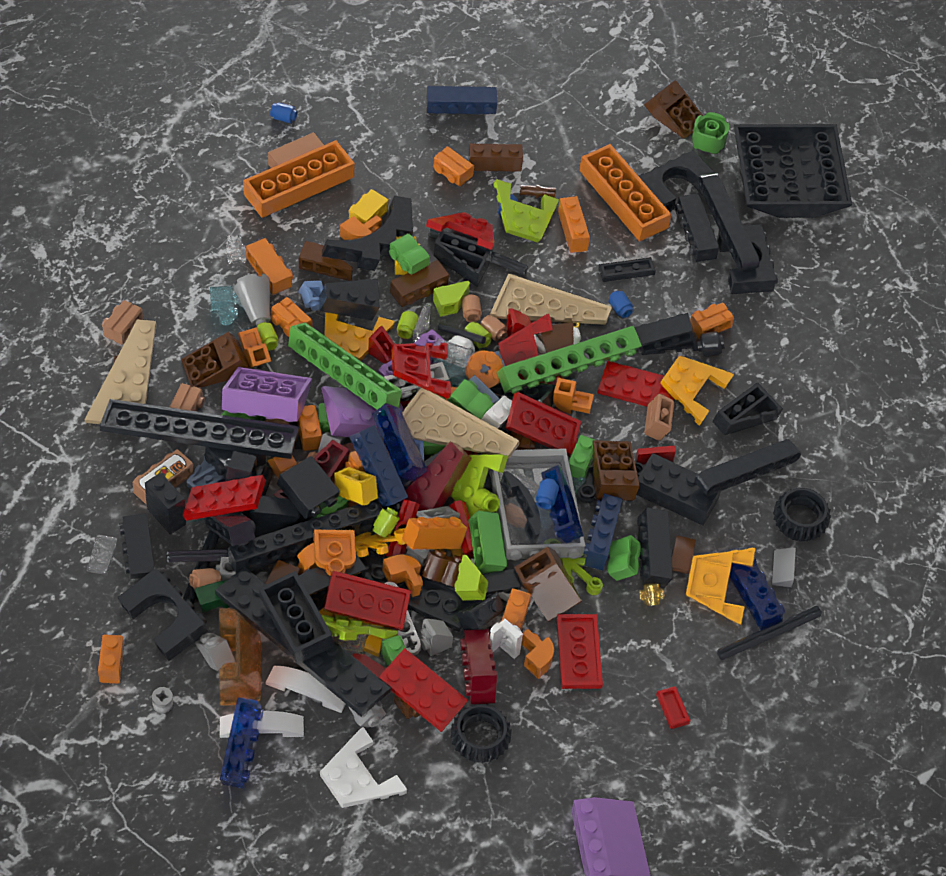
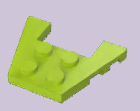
(521, 218)
(475, 477)
(351, 628)

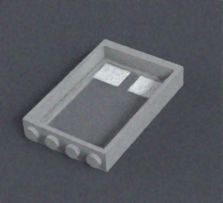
(511, 516)

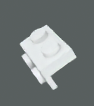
(507, 637)

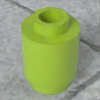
(407, 324)
(477, 329)
(268, 335)
(486, 500)
(385, 522)

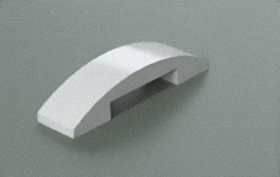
(305, 684)
(272, 722)

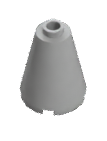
(254, 297)

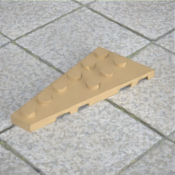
(539, 300)
(130, 372)
(440, 422)

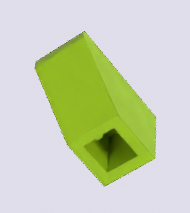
(449, 298)
(470, 581)

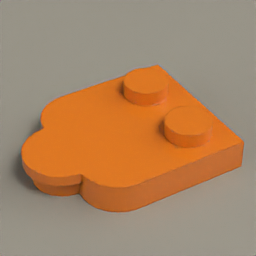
(334, 550)

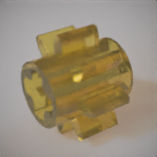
(651, 594)

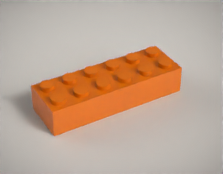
(298, 178)
(625, 192)

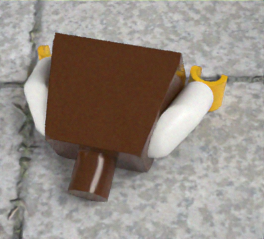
(561, 336)

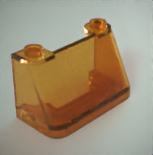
(244, 676)

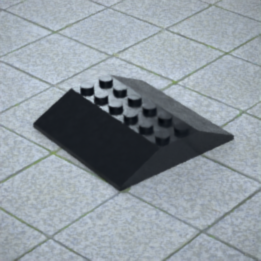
(792, 169)

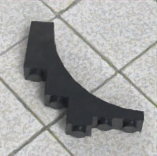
(367, 250)

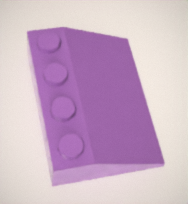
(266, 394)
(347, 412)
(609, 837)

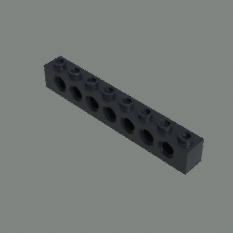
(293, 539)

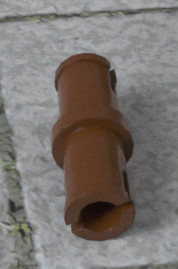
(537, 191)

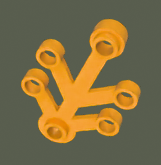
(377, 542)

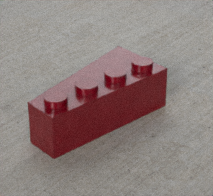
(330, 459)
(438, 482)
(479, 667)

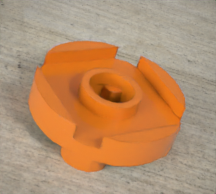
(489, 359)

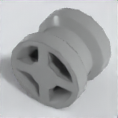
(166, 703)

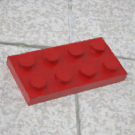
(631, 384)
(543, 423)
(224, 497)
(367, 600)
(579, 651)
(423, 690)

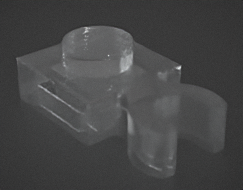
(235, 251)

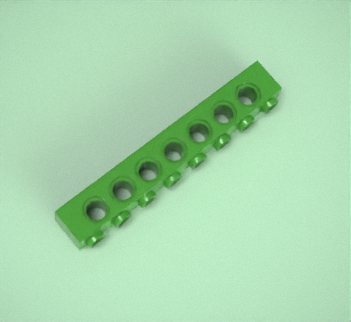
(625, 337)
(343, 366)

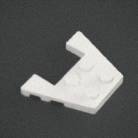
(351, 780)

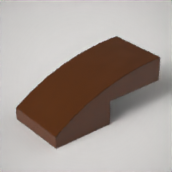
(683, 554)

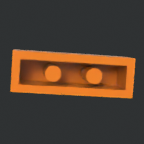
(573, 224)
(266, 261)
(434, 533)

